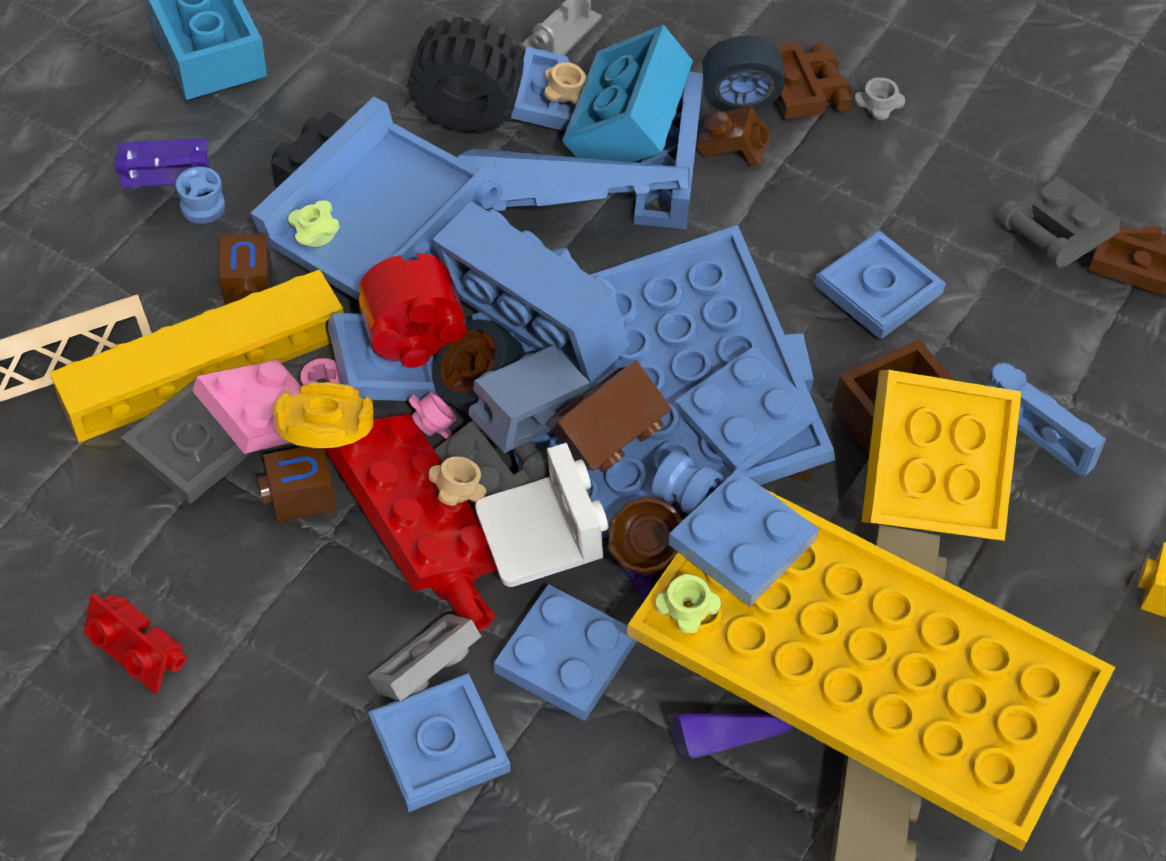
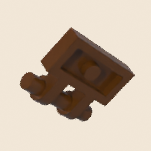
(802, 91)

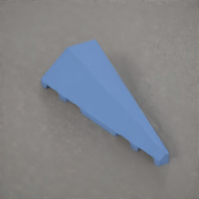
(560, 179)

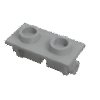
(563, 27)

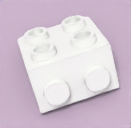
(544, 522)

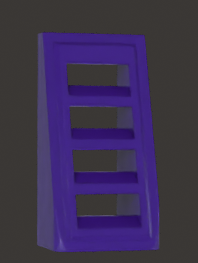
(712, 732)

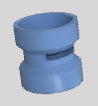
(683, 482)

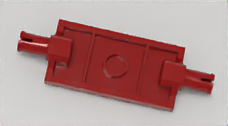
(428, 539)

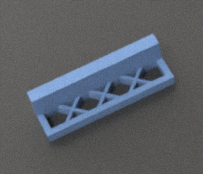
(685, 154)

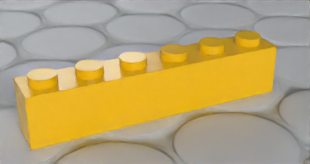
(149, 371)

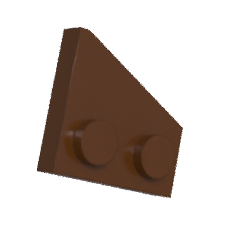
(1134, 258)

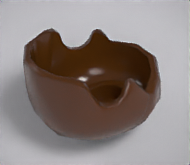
(641, 535)

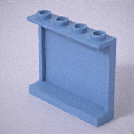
(384, 191)

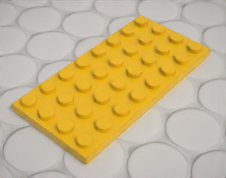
(897, 675)

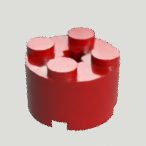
(410, 308)

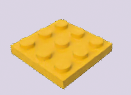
(941, 455)

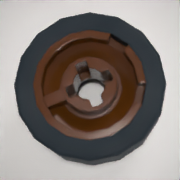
(462, 362)

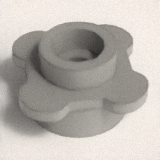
(880, 98)

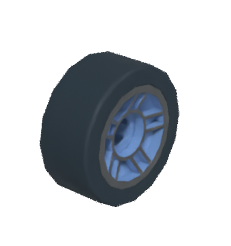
(743, 73)

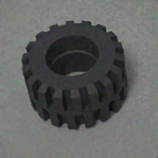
(466, 75)

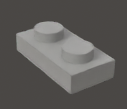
(435, 648)

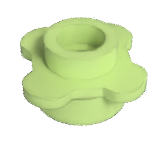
(314, 224)
(691, 589)

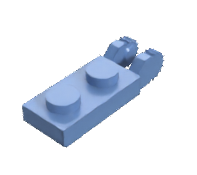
(1050, 424)

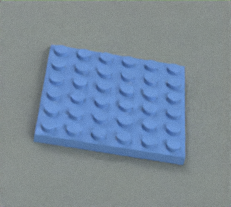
(683, 322)

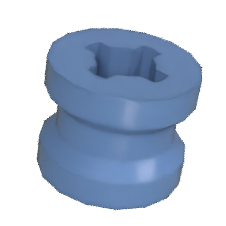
(200, 195)

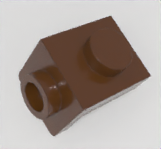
(732, 132)

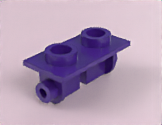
(159, 161)

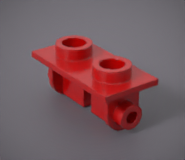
(118, 631)

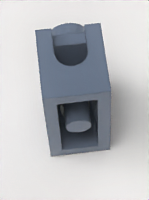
(524, 396)

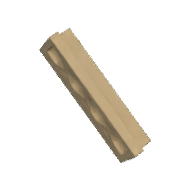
(62, 330)

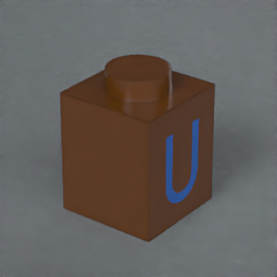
(244, 265)
(297, 483)

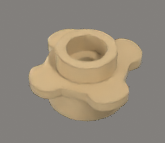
(564, 82)
(457, 480)

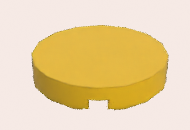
(323, 415)

